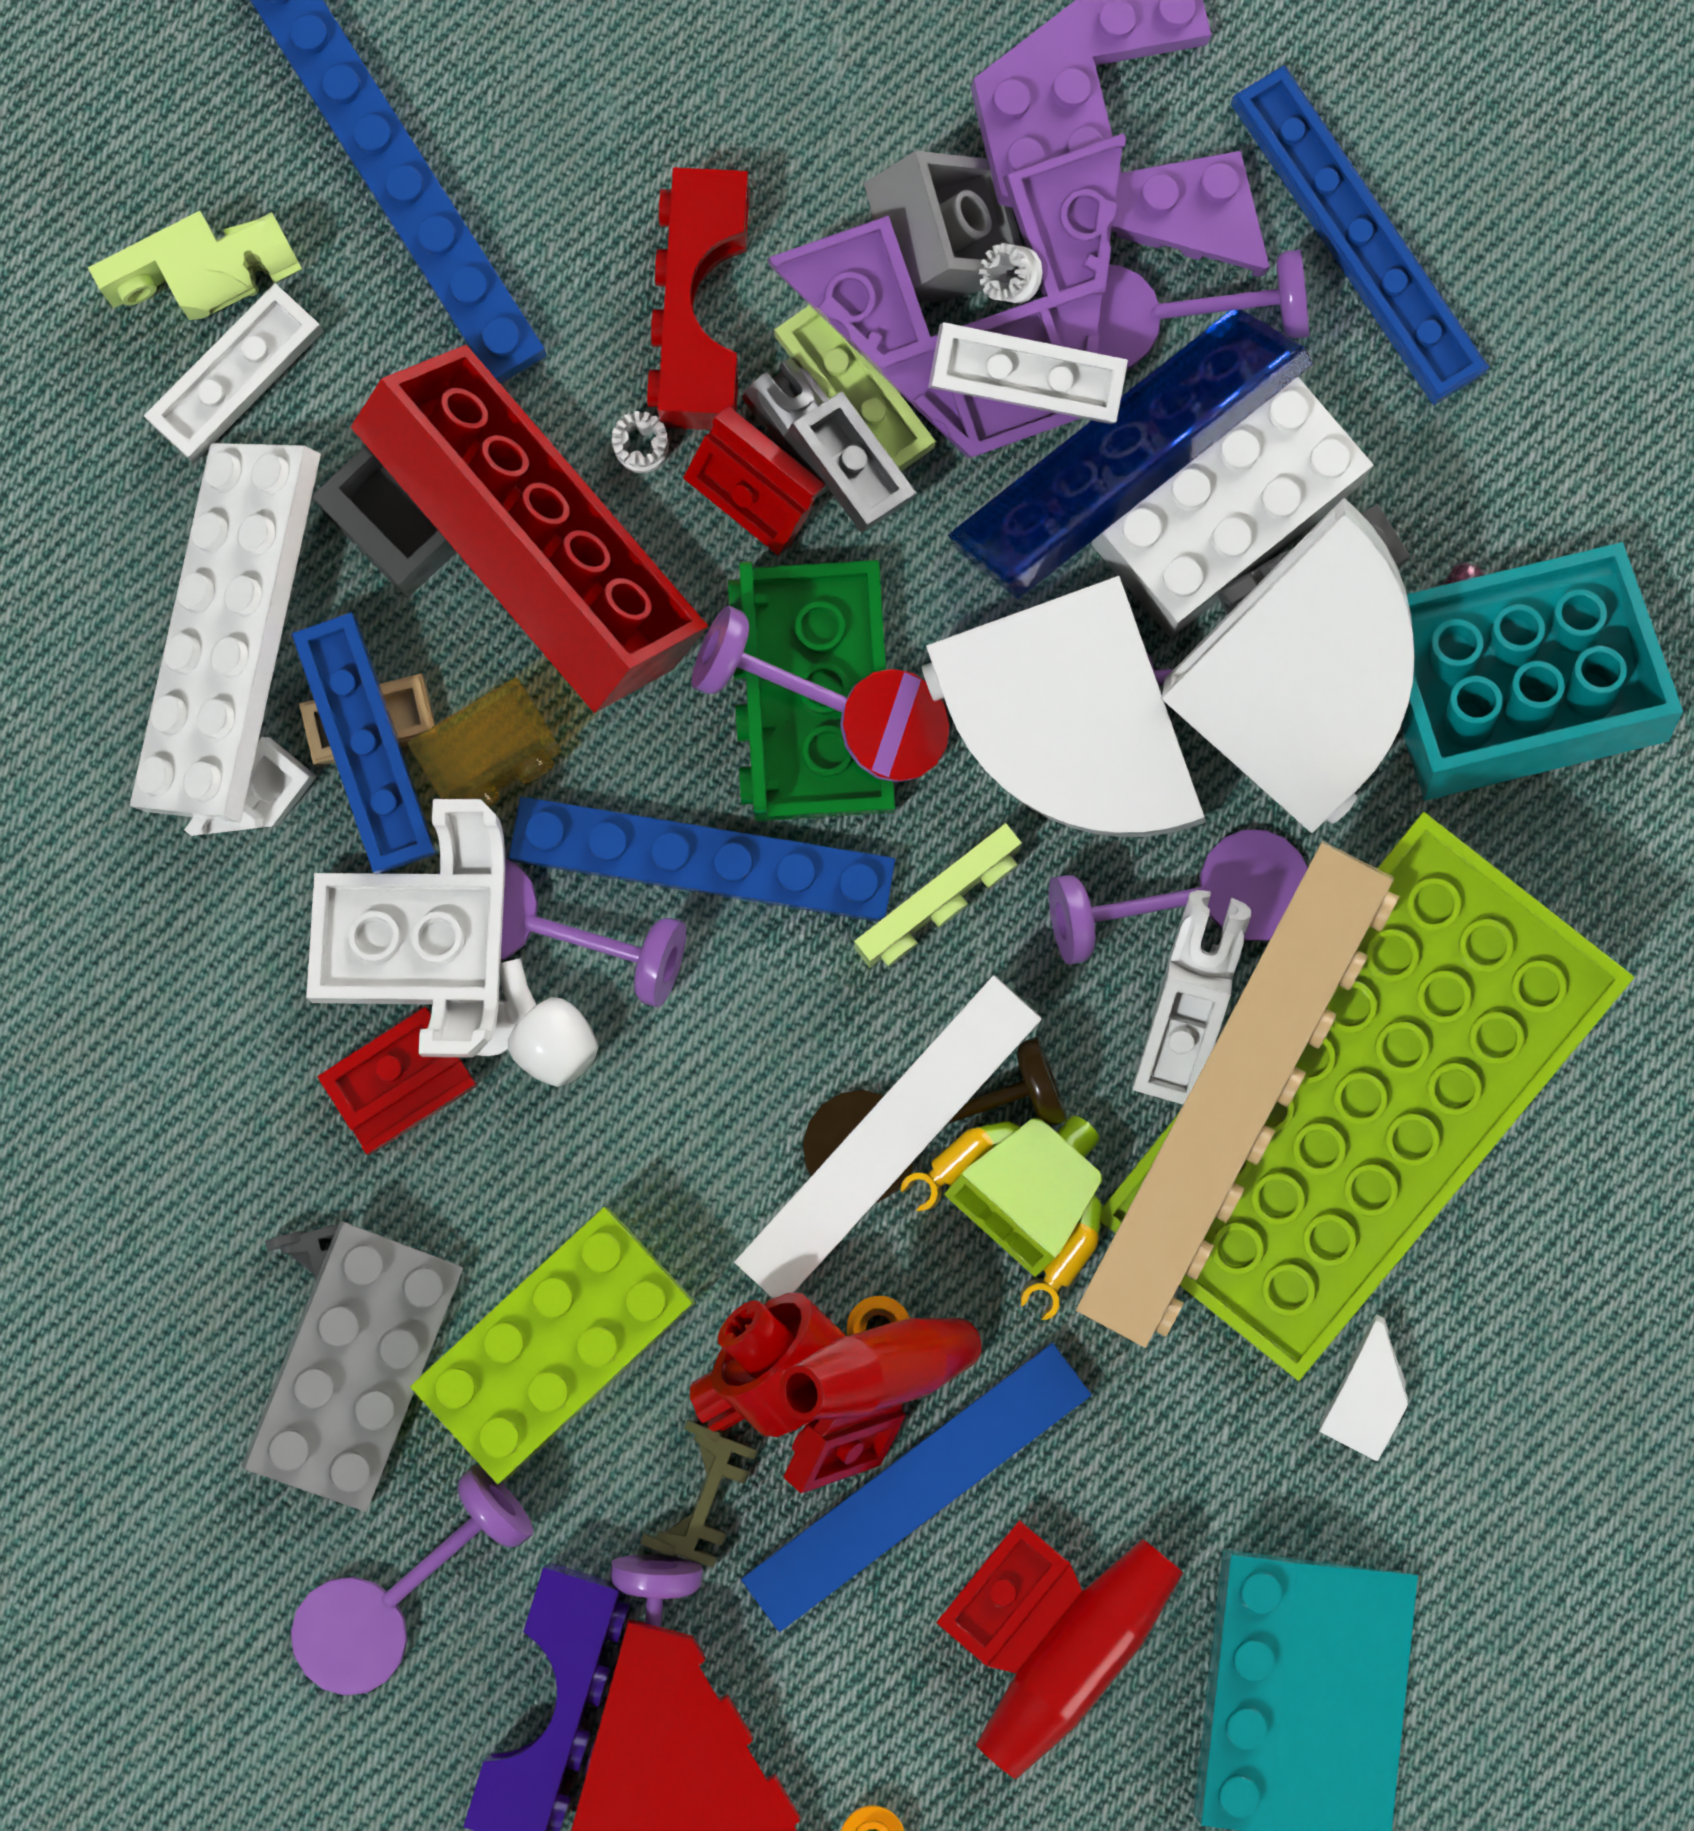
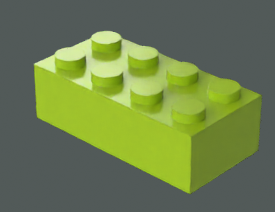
(552, 1345)

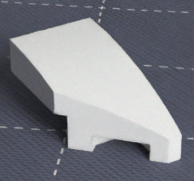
(272, 792)
(1369, 1397)

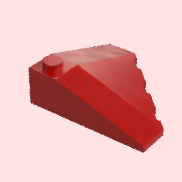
(674, 1750)

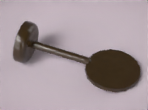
(845, 1111)

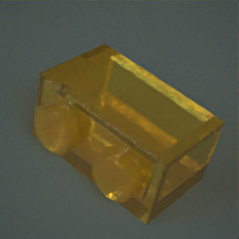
(487, 746)

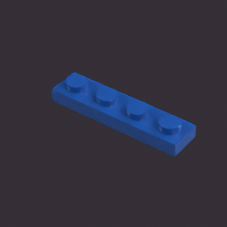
(364, 743)

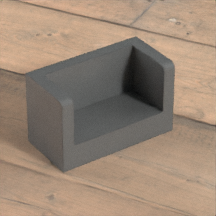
(383, 522)

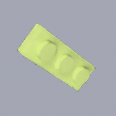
(839, 368)
(940, 898)

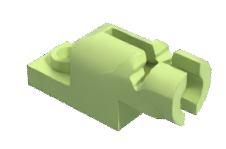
(197, 267)

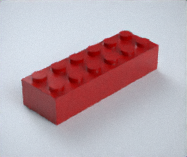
(528, 526)

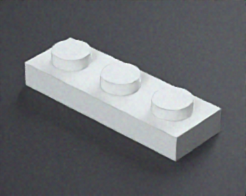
(234, 373)
(1027, 373)

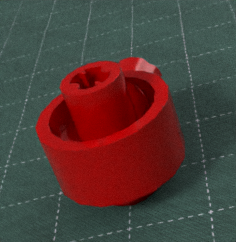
(755, 1353)

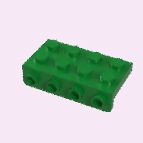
(830, 631)

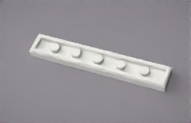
(888, 1139)

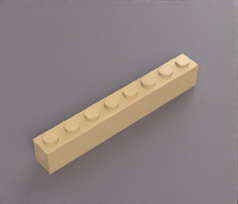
(1236, 1093)

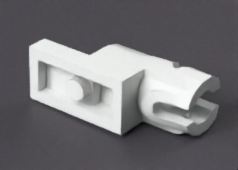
(1191, 1001)

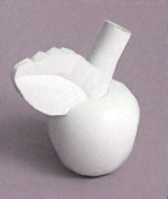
(544, 1039)

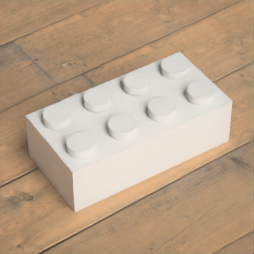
(1233, 507)

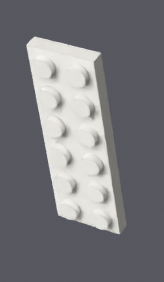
(225, 631)

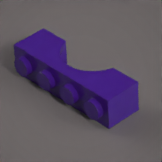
(571, 1624)

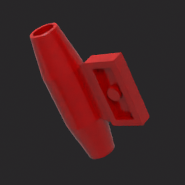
(860, 1389)
(1060, 1640)

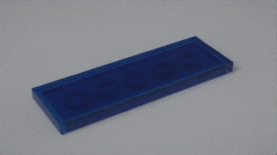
(1117, 465)

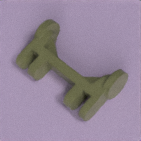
(683, 1536)

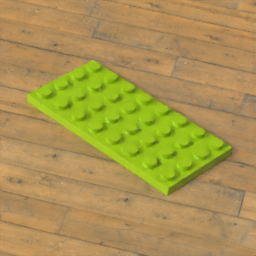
(1420, 1076)

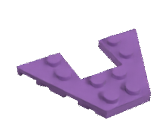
(1050, 102)
(868, 297)

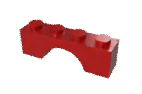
(706, 226)

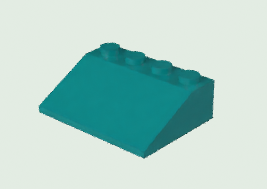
(1534, 672)
(1304, 1695)

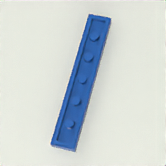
(1359, 235)
(915, 1487)

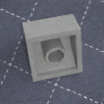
(943, 220)

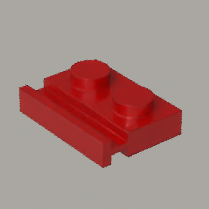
(753, 480)
(391, 1086)

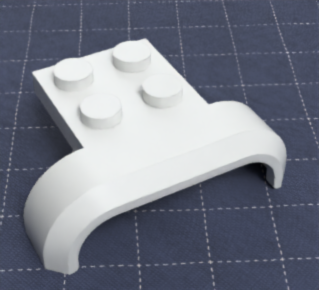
(420, 934)

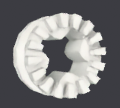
(1005, 258)
(645, 425)

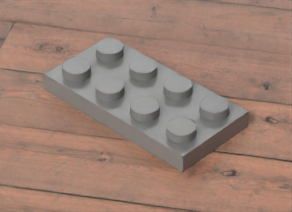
(352, 1366)

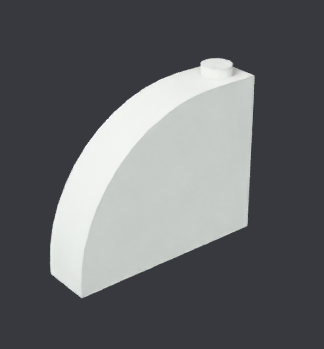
(1307, 671)
(1069, 714)

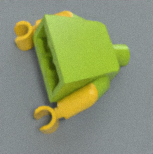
(1027, 1194)

